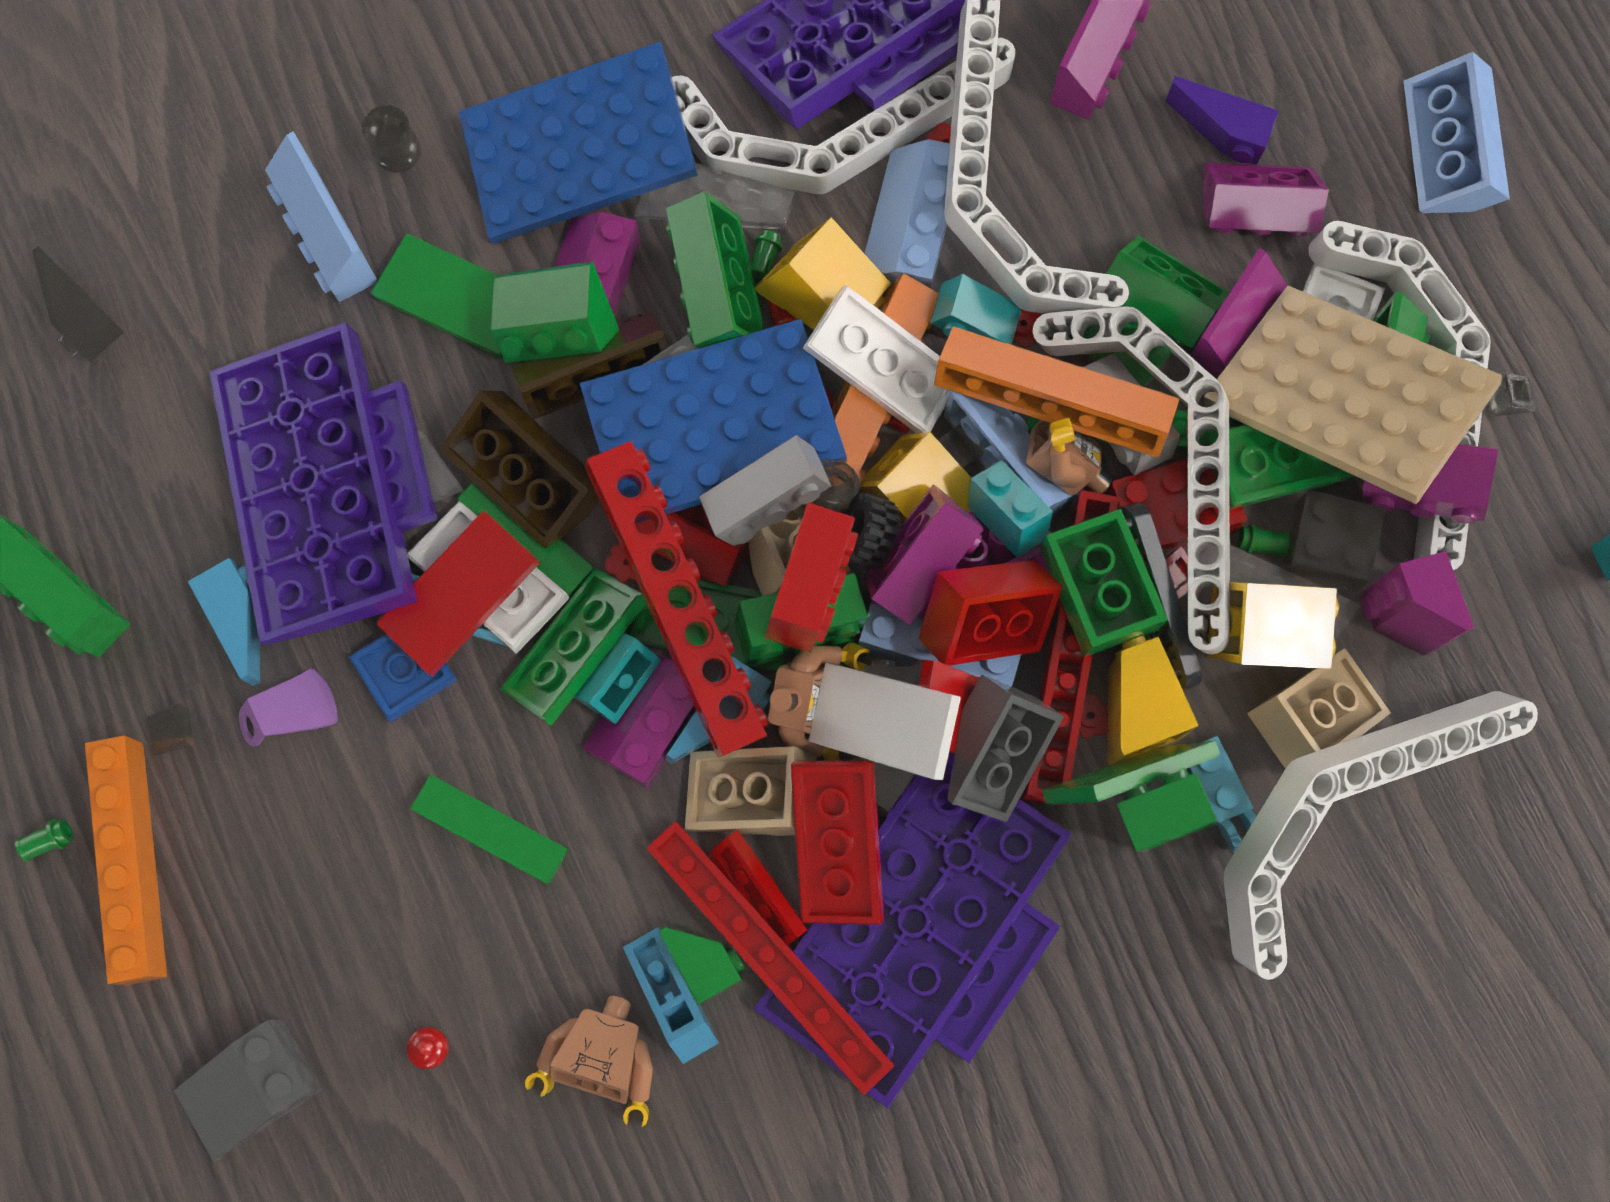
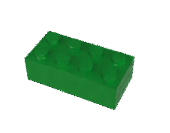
(713, 270)
(55, 594)

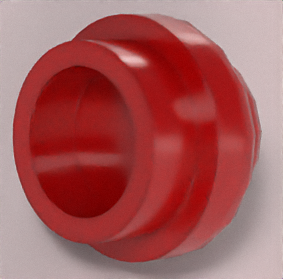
(427, 1048)

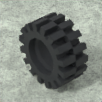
(876, 528)

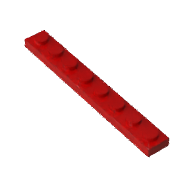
(771, 958)

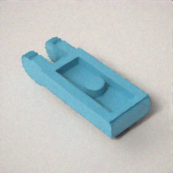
(1225, 794)

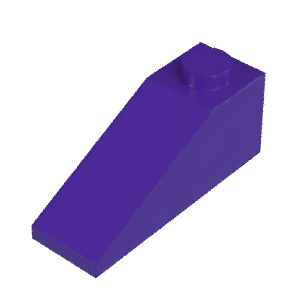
(1227, 121)

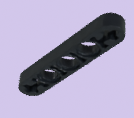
(1181, 650)

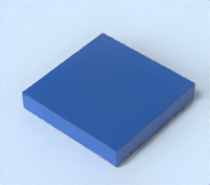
(396, 678)

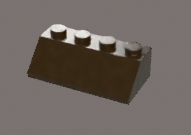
(556, 381)
(521, 467)

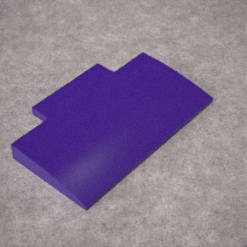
(820, 51)
(321, 483)
(950, 936)

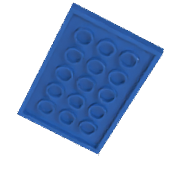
(577, 143)
(714, 411)

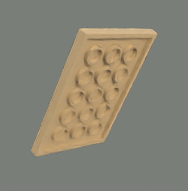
(1354, 393)

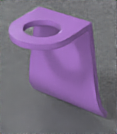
(289, 707)

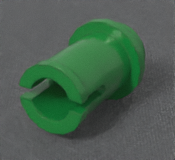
(767, 246)
(1263, 541)
(55, 835)

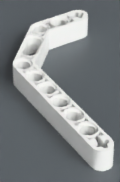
(828, 154)
(1342, 249)
(1091, 288)
(1199, 457)
(1334, 773)

